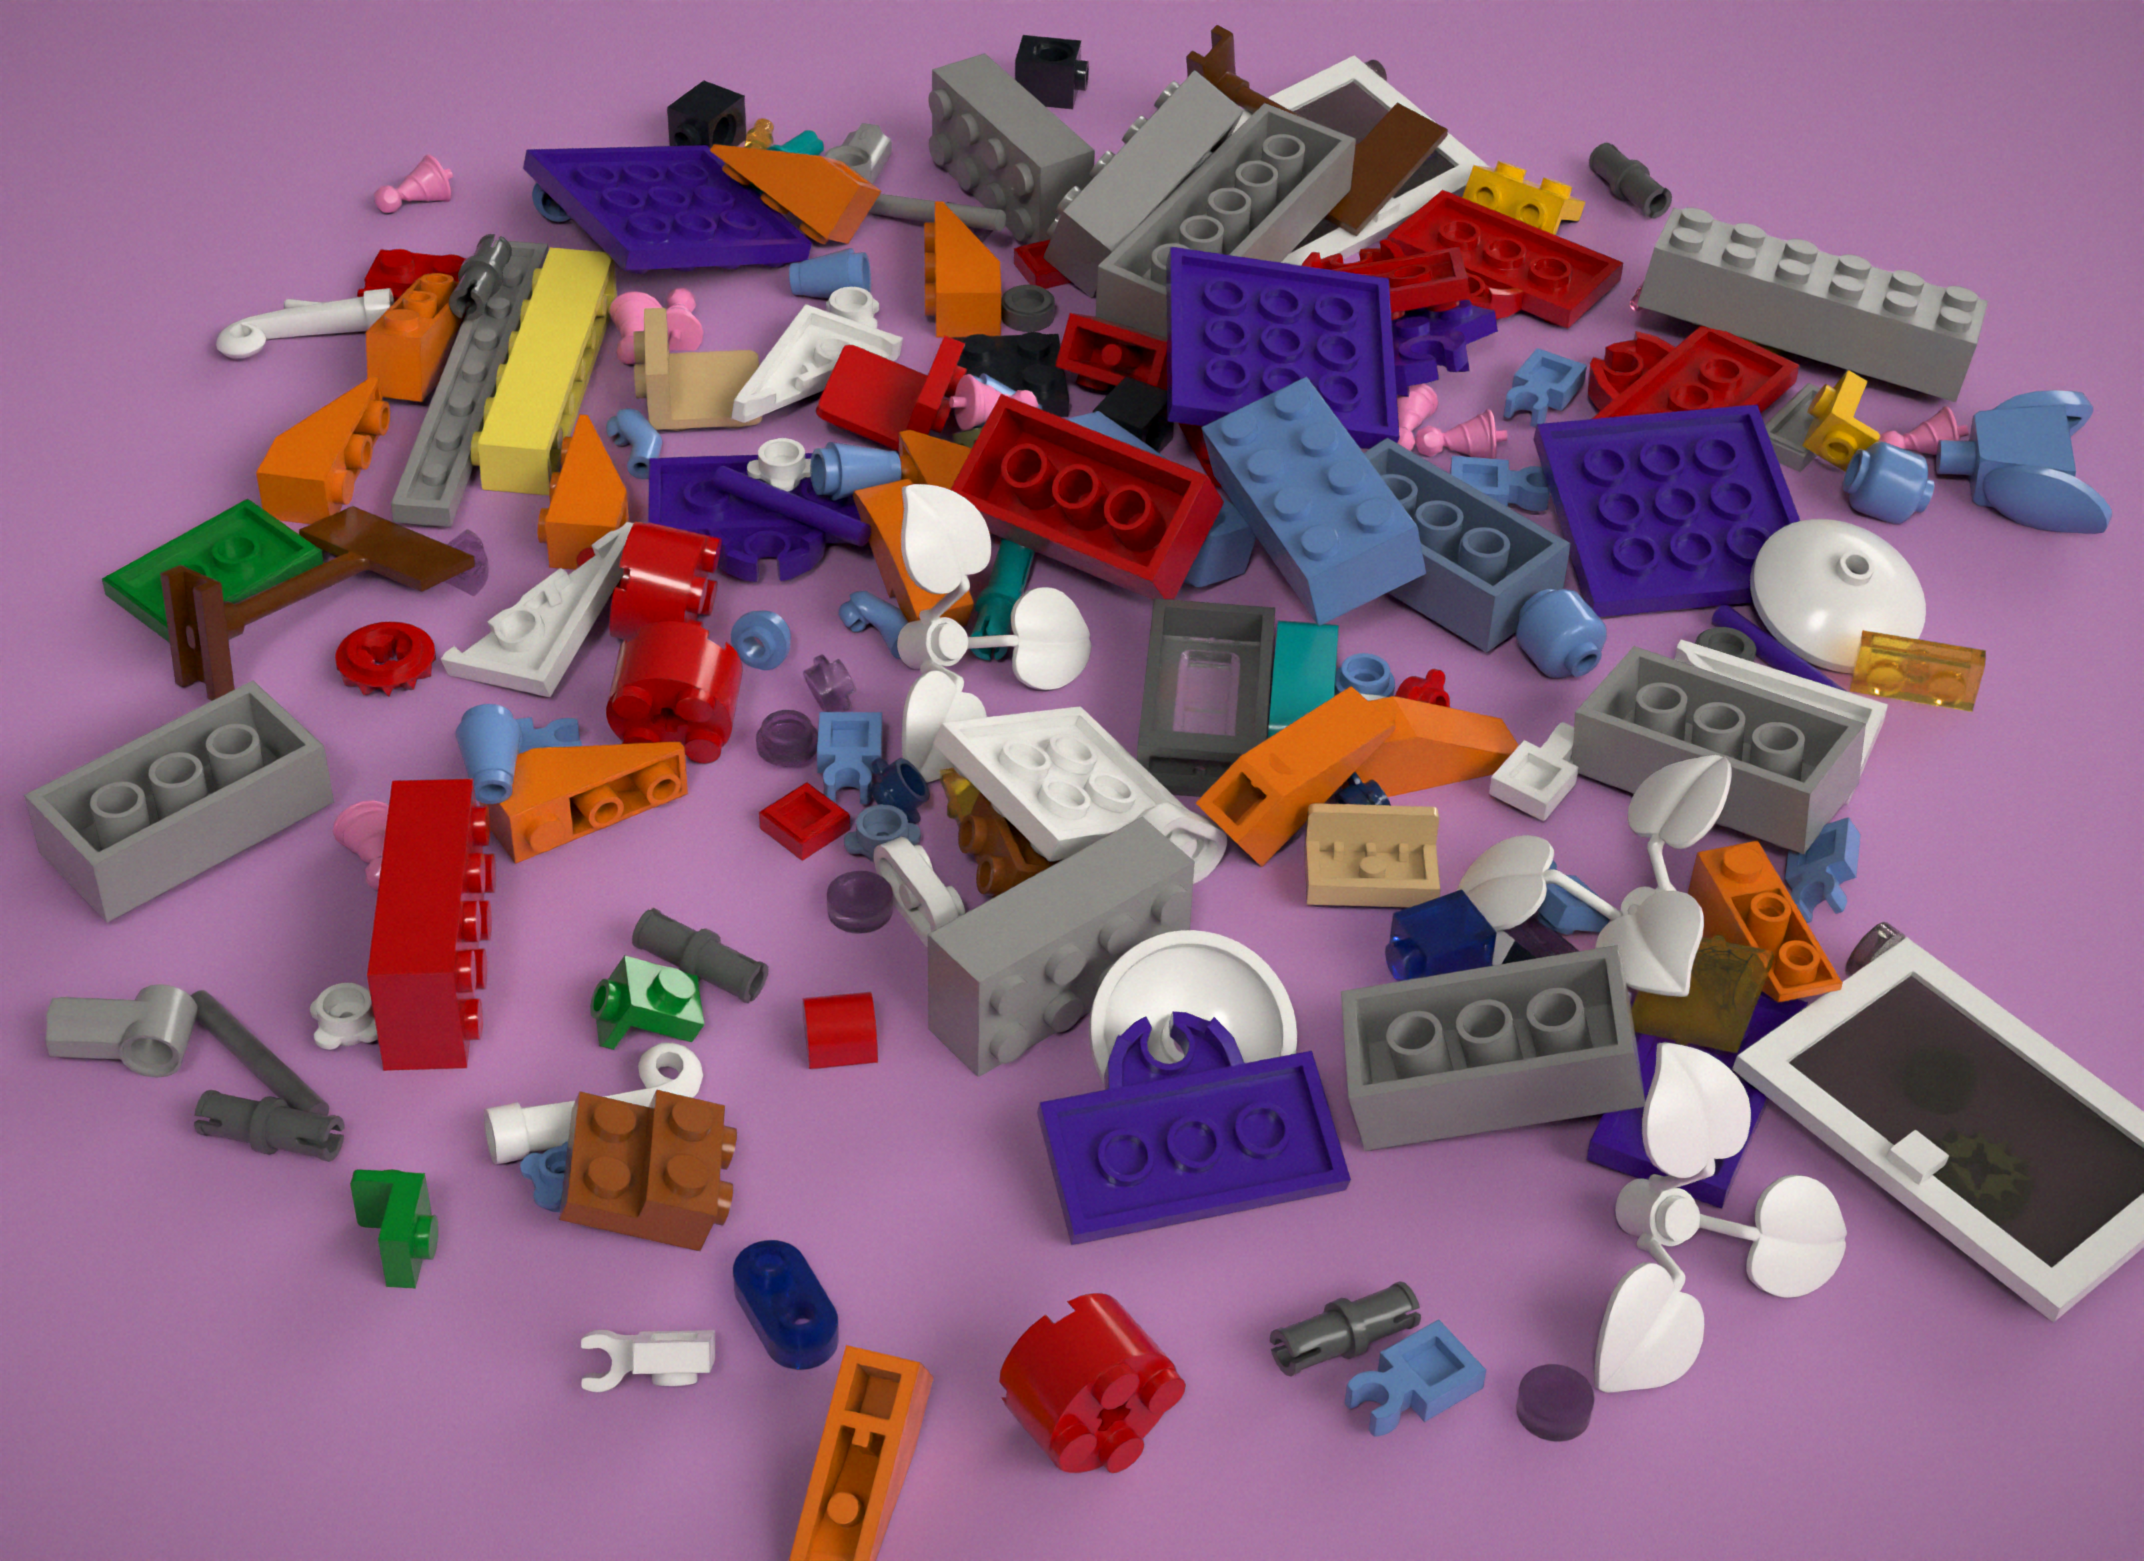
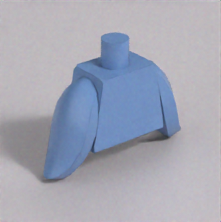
(2026, 465)

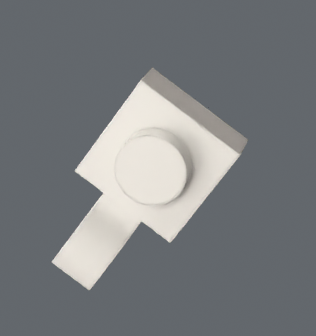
(1538, 777)
(667, 1355)

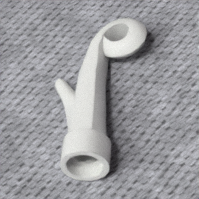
(303, 319)
(518, 1131)

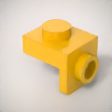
(1834, 430)

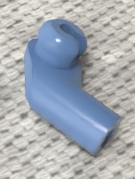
(645, 440)
(868, 608)

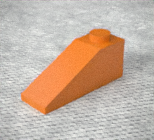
(1434, 747)
(862, 1456)

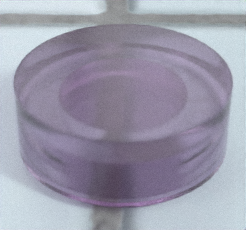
(859, 902)
(1555, 1402)

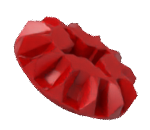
(378, 643)

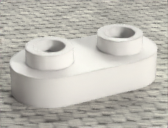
(1191, 833)
(916, 888)

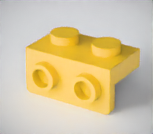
(1512, 195)

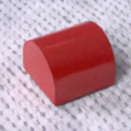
(840, 1030)

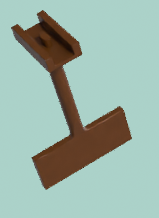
(1381, 159)
(204, 623)

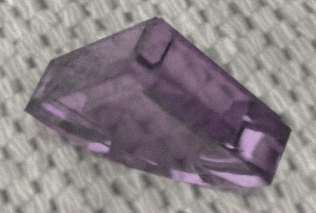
(475, 578)

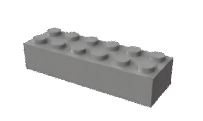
(1244, 201)
(1814, 302)

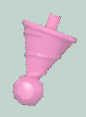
(424, 183)
(628, 316)
(683, 327)
(976, 400)
(1413, 410)
(1926, 436)
(1474, 437)
(363, 832)

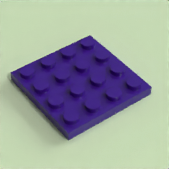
(665, 208)
(1261, 324)
(1665, 505)

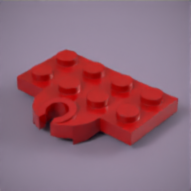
(1510, 261)
(1415, 281)
(1699, 373)

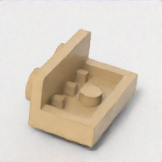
(1371, 855)

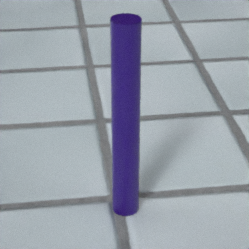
(792, 506)
(1769, 648)

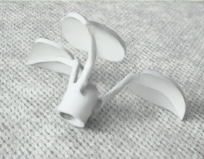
(940, 546)
(1655, 927)
(1688, 1120)

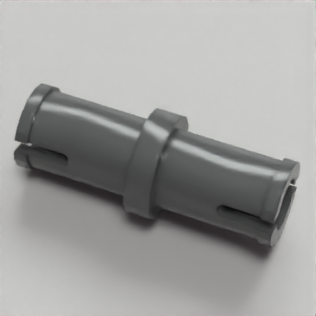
(1630, 180)
(480, 277)
(700, 954)
(269, 1125)
(1345, 1328)

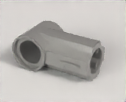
(864, 151)
(142, 1032)

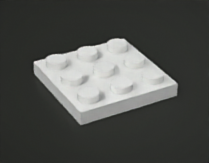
(1052, 776)

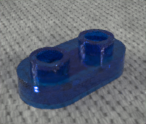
(782, 1297)

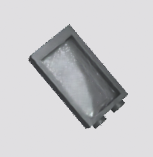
(1204, 694)

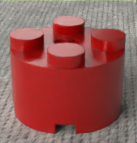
(663, 578)
(675, 689)
(1089, 1385)

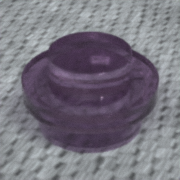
(830, 684)
(786, 738)

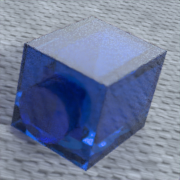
(1439, 938)

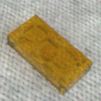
(1917, 670)

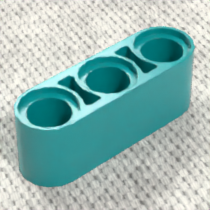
(1302, 671)

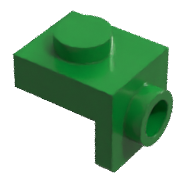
(649, 999)
(402, 1210)

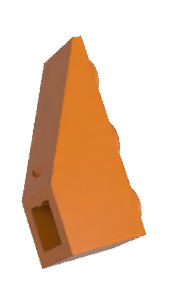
(814, 188)
(960, 278)
(414, 339)
(318, 460)
(584, 498)
(1271, 786)
(582, 790)
(1754, 909)

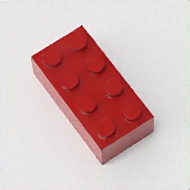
(1088, 499)
(431, 925)

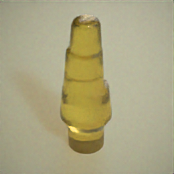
(760, 135)

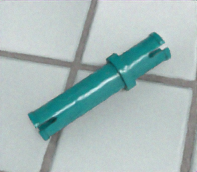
(1003, 590)

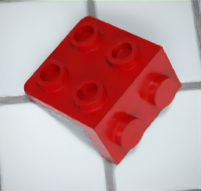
(886, 398)

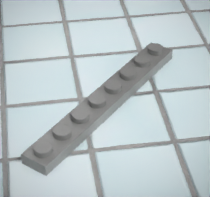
(442, 452)

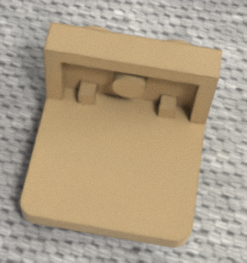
(688, 386)

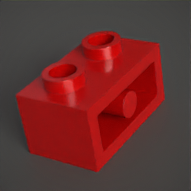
(1110, 351)

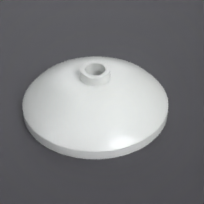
(1829, 582)
(1197, 976)

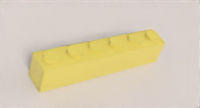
(545, 372)

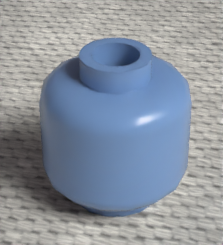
(1888, 482)
(1561, 633)

